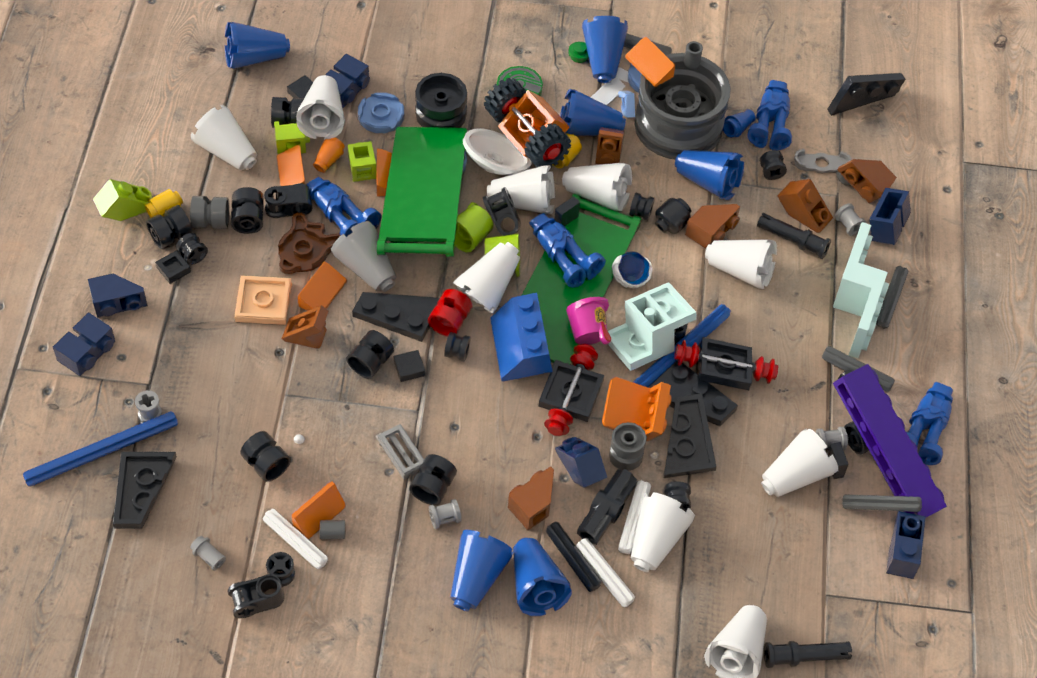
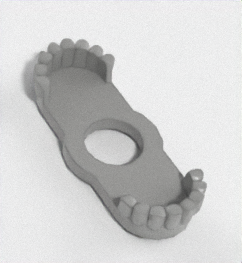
(807, 161)

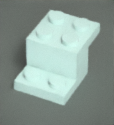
(650, 326)

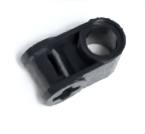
(289, 199)
(502, 210)
(254, 596)

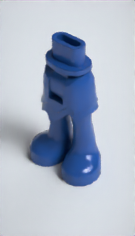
(776, 108)
(334, 200)
(557, 240)
(934, 415)

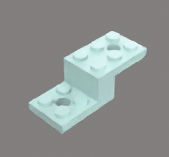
(862, 291)

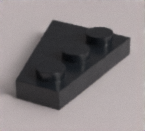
(865, 89)
(396, 312)
(686, 382)
(690, 439)
(139, 485)

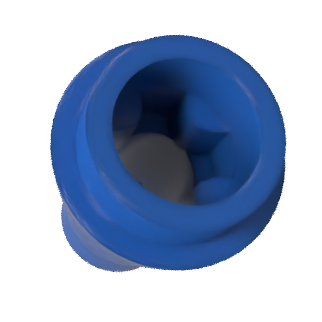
(737, 123)

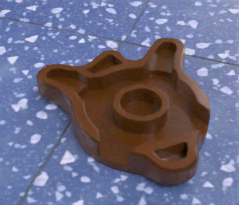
(304, 246)

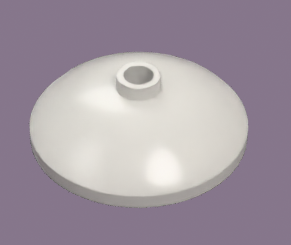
(495, 152)

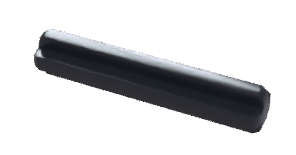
(573, 556)

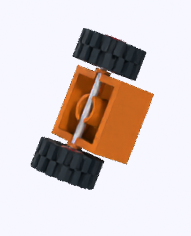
(528, 122)

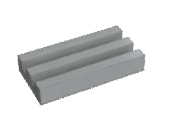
(411, 468)

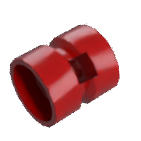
(450, 312)

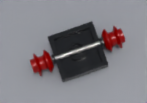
(726, 363)
(571, 390)

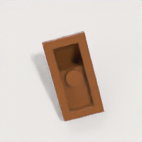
(307, 328)

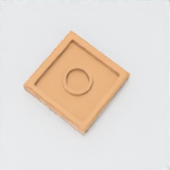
(263, 300)

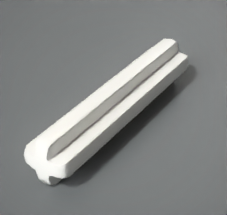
(629, 531)
(295, 539)
(605, 573)

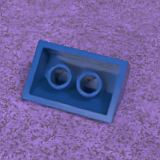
(520, 338)

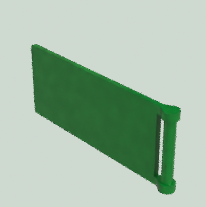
(423, 191)
(547, 279)

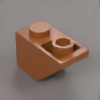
(609, 146)
(867, 177)
(805, 204)
(712, 223)
(532, 500)

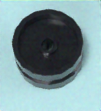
(441, 101)

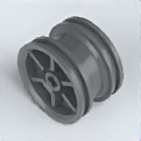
(683, 110)

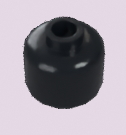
(673, 215)

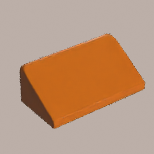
(651, 62)
(290, 167)
(383, 168)
(321, 288)
(321, 506)

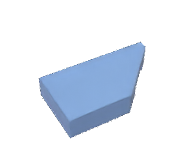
(628, 103)

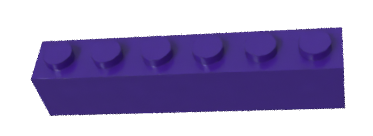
(887, 439)

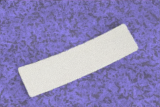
(611, 89)

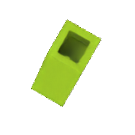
(121, 200)

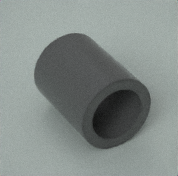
(693, 54)
(332, 529)

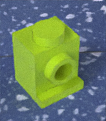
(289, 136)
(362, 161)

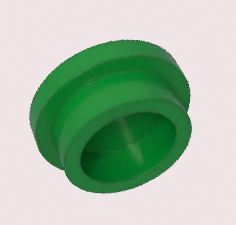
(578, 52)

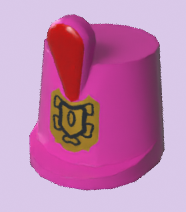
(589, 320)

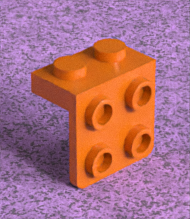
(637, 405)

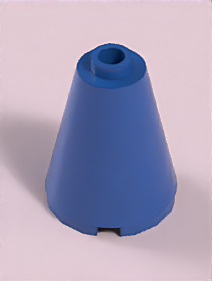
(253, 45)
(604, 45)
(588, 115)
(712, 170)
(477, 568)
(538, 579)

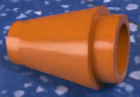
(328, 154)

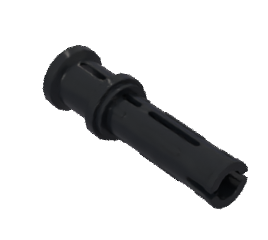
(803, 239)
(794, 653)

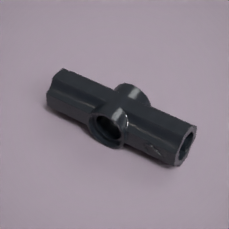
(607, 506)

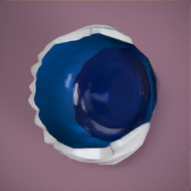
(632, 270)

